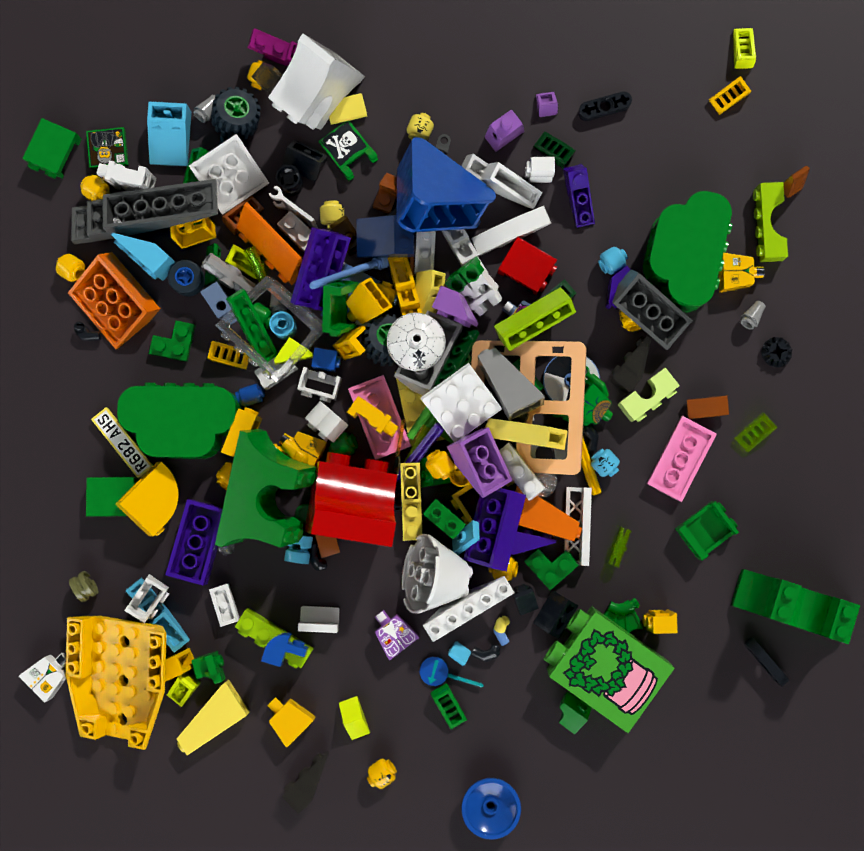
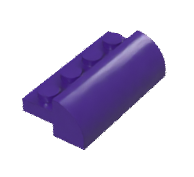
(322, 258)

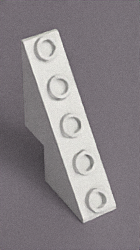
(464, 609)

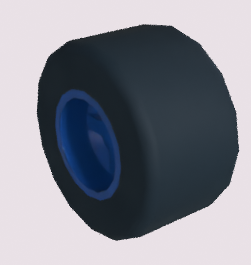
(181, 273)

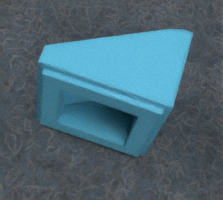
(459, 653)

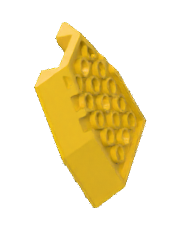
(96, 671)

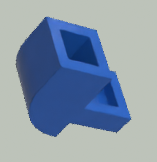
(277, 647)

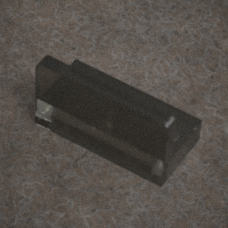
(267, 77)

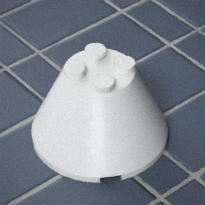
(433, 575)

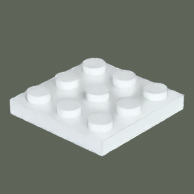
(234, 171)
(461, 403)

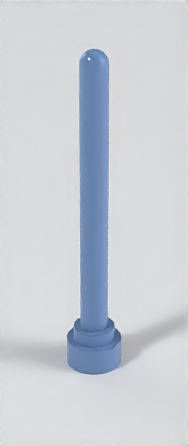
(377, 263)

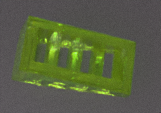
(756, 422)

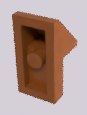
(387, 194)

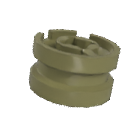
(83, 586)

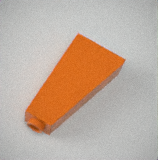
(548, 519)

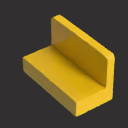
(348, 345)

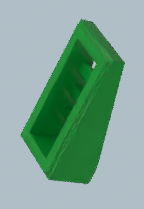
(446, 694)

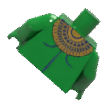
(595, 401)

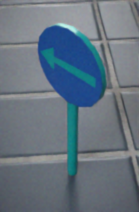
(435, 672)

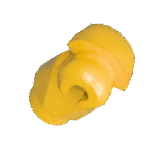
(294, 451)

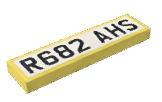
(122, 442)

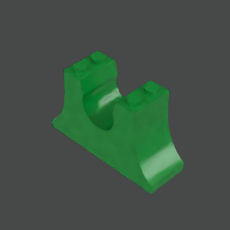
(251, 492)
(796, 606)

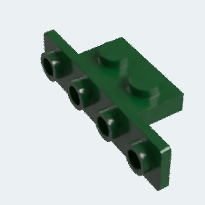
(459, 356)

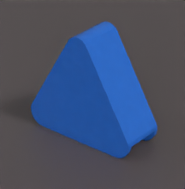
(437, 191)

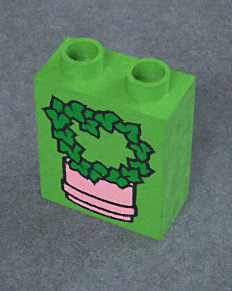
(607, 668)

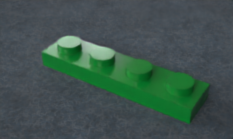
(251, 324)

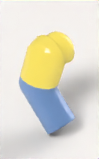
(499, 629)

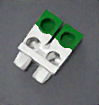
(475, 286)

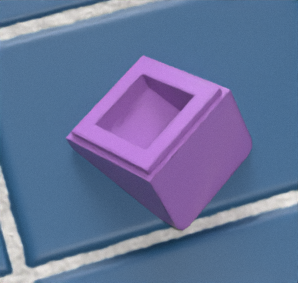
(547, 104)

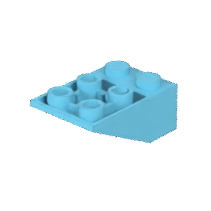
(168, 133)
(145, 253)

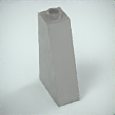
(509, 385)

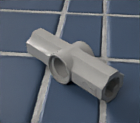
(227, 274)

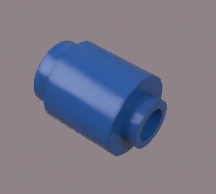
(250, 395)

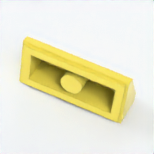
(349, 109)

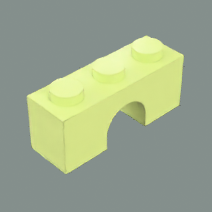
(662, 386)

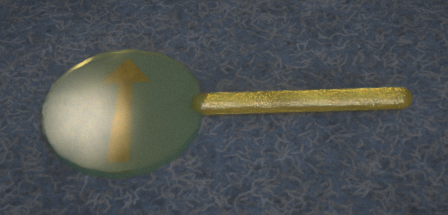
(396, 467)

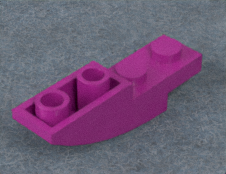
(272, 47)

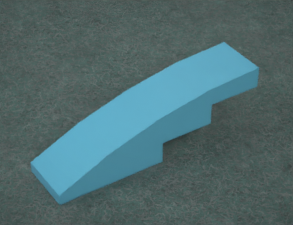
(174, 633)

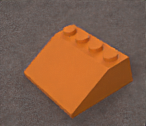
(269, 244)
(113, 299)

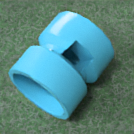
(283, 325)
(301, 555)

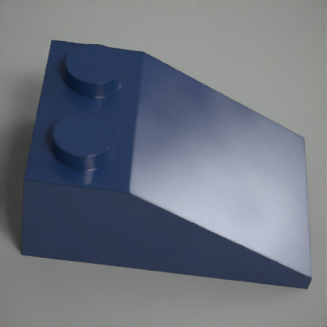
(383, 238)

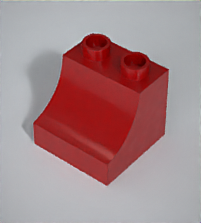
(352, 501)

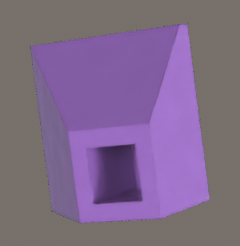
(454, 307)

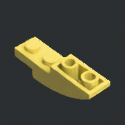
(411, 500)

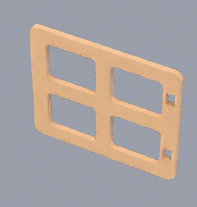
(573, 407)

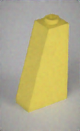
(527, 433)
(216, 716)

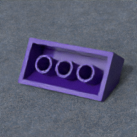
(498, 525)

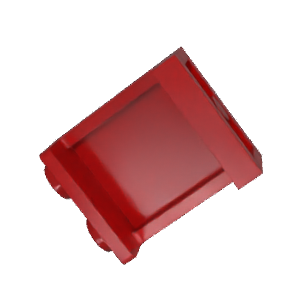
(528, 265)

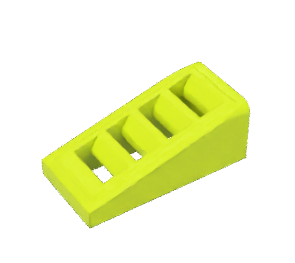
(744, 60)

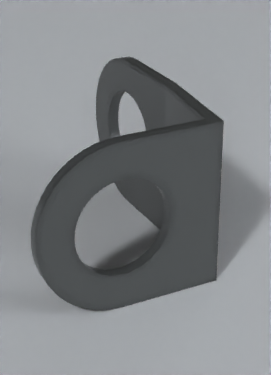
(443, 147)

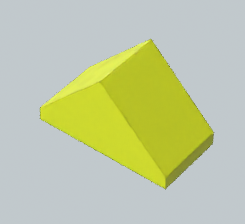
(239, 259)
(288, 349)
(183, 688)
(353, 718)

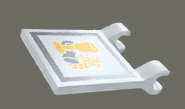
(288, 205)

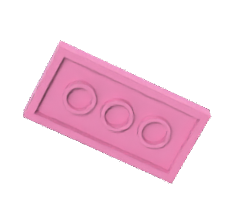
(378, 394)
(681, 458)

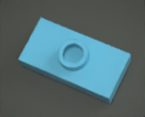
(466, 537)

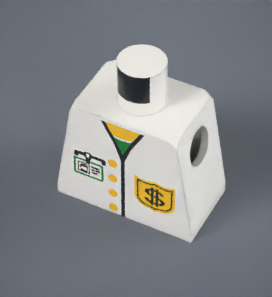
(46, 676)

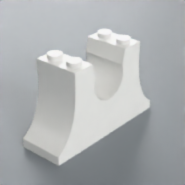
(313, 84)

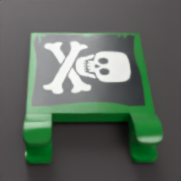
(346, 146)

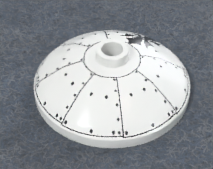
(412, 354)

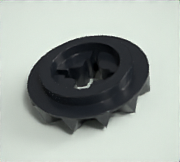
(772, 359)

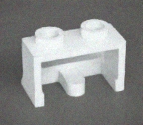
(321, 377)
(140, 614)

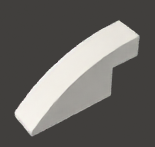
(503, 181)

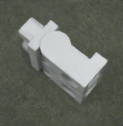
(128, 179)

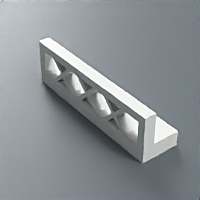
(585, 521)

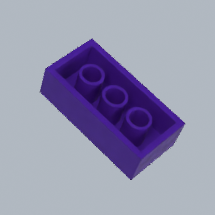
(195, 543)

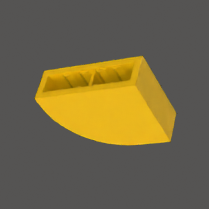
(151, 500)

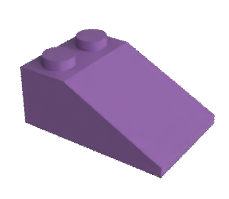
(480, 461)

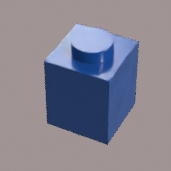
(326, 360)

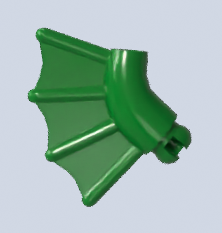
(625, 614)

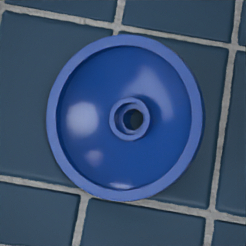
(494, 821)

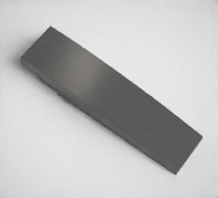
(143, 210)

